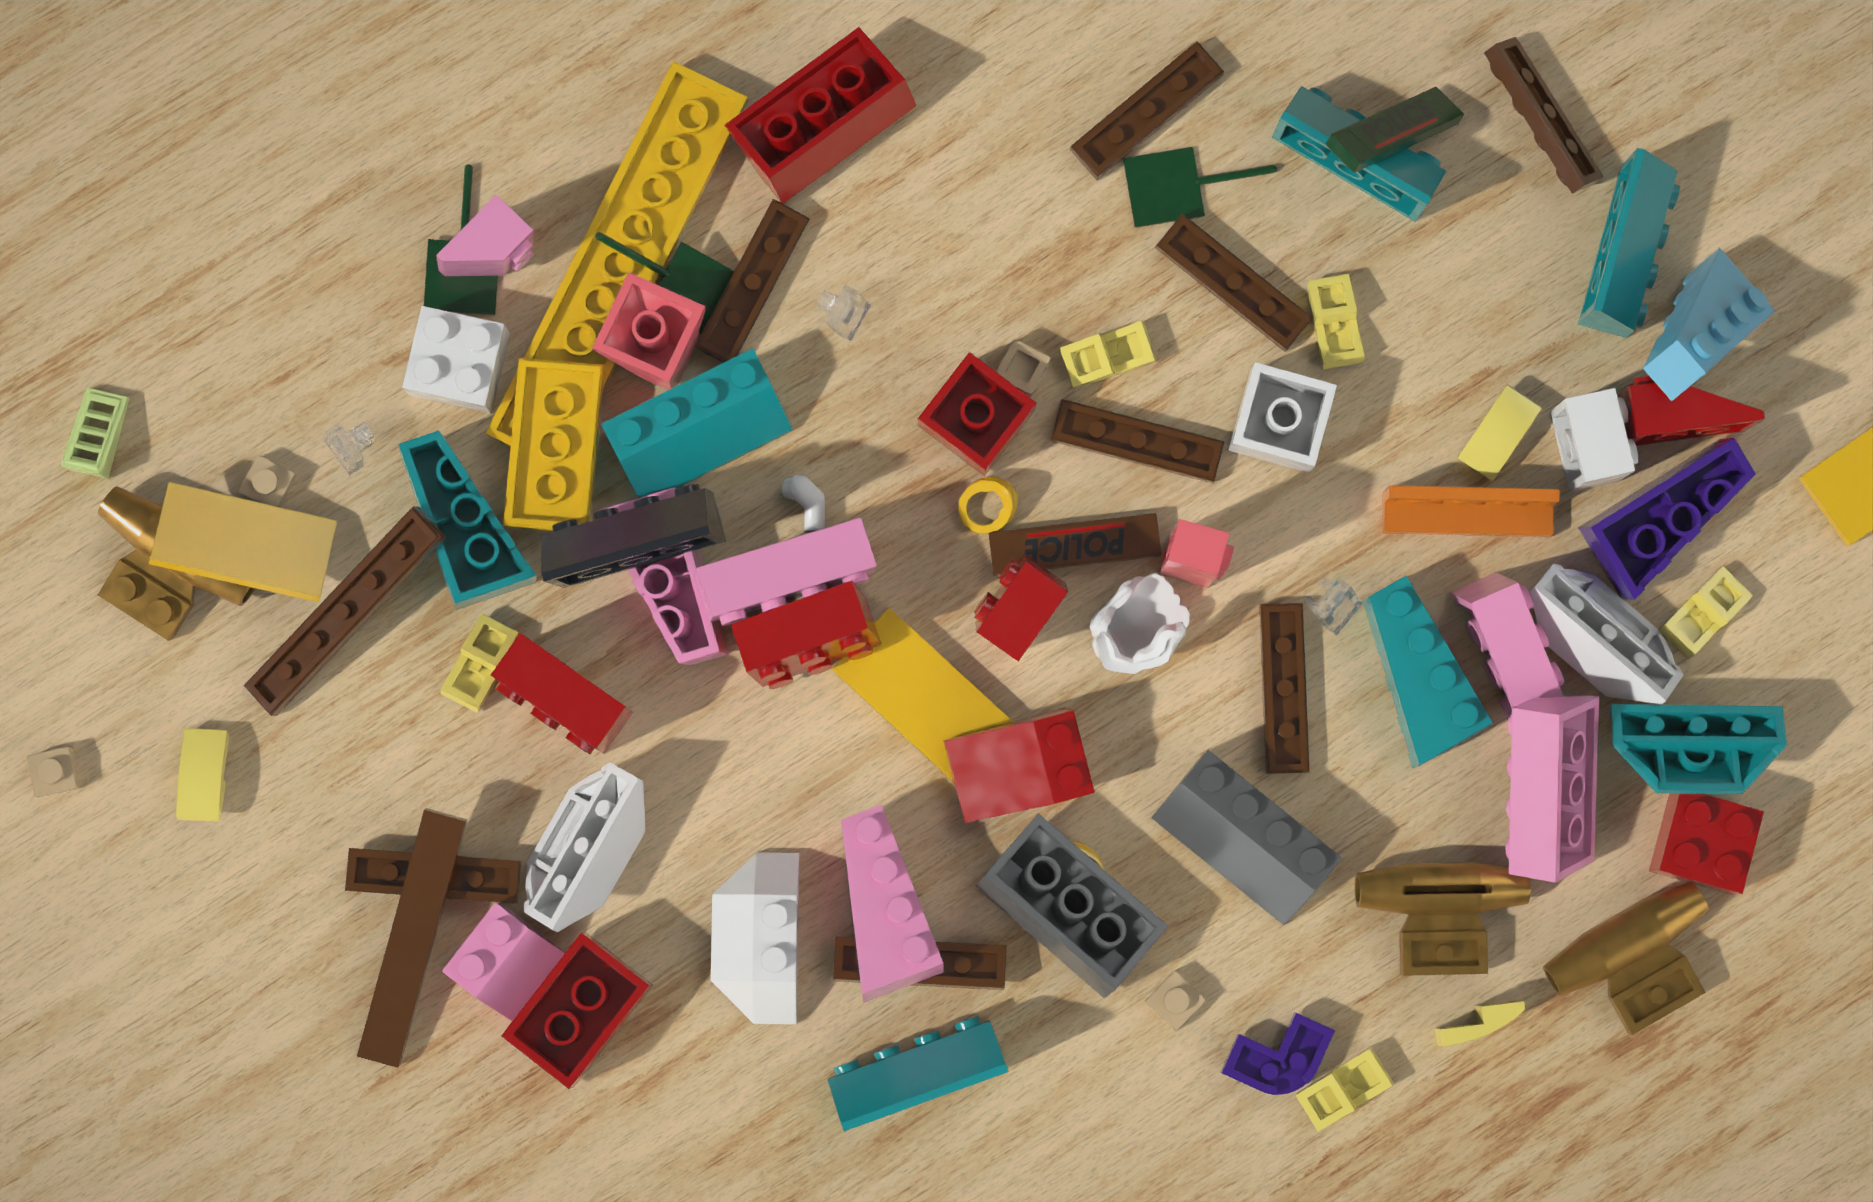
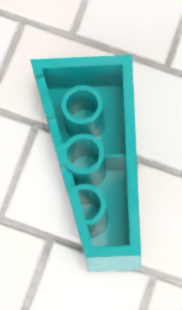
(477, 552)
(1425, 680)

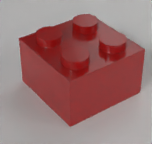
(976, 414)
(1020, 606)
(1706, 842)

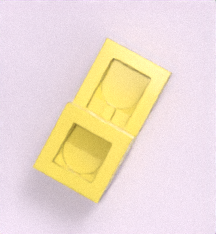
(1335, 321)
(1108, 354)
(1499, 432)
(1705, 612)
(480, 654)
(202, 775)
(1489, 1019)
(1344, 1089)

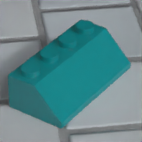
(1399, 181)
(1629, 245)
(697, 426)
(917, 1074)

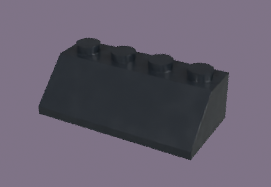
(630, 538)

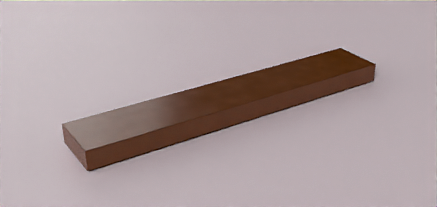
(345, 611)
(412, 937)

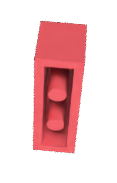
(1196, 554)

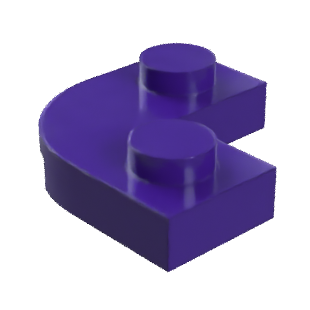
(1283, 1069)

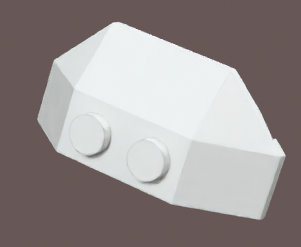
(1604, 637)
(585, 847)
(758, 938)

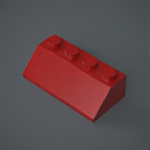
(821, 114)

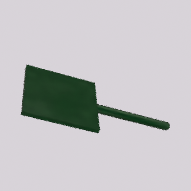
(1168, 185)
(688, 274)
(458, 293)

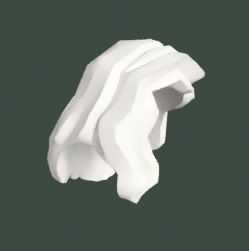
(1139, 625)

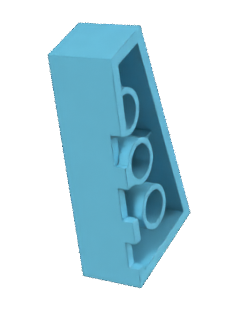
(1708, 321)

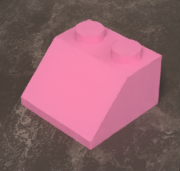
(488, 244)
(503, 961)

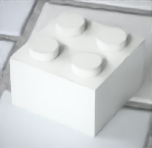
(456, 359)
(1282, 417)
(1594, 439)

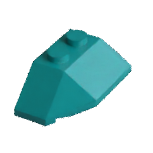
(1698, 745)

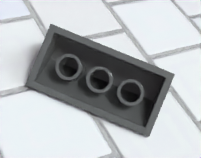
(1246, 837)
(1072, 906)

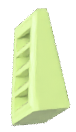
(106, 451)

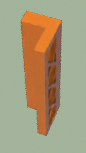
(1469, 511)

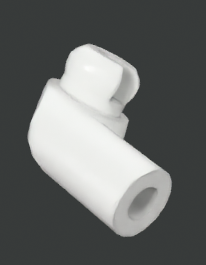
(809, 497)

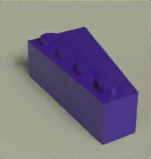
(1654, 523)

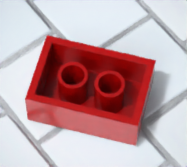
(806, 635)
(560, 696)
(577, 1010)

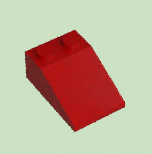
(1689, 416)
(1019, 765)

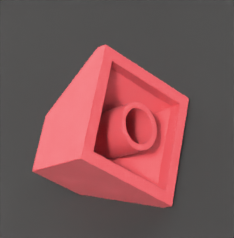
(650, 331)

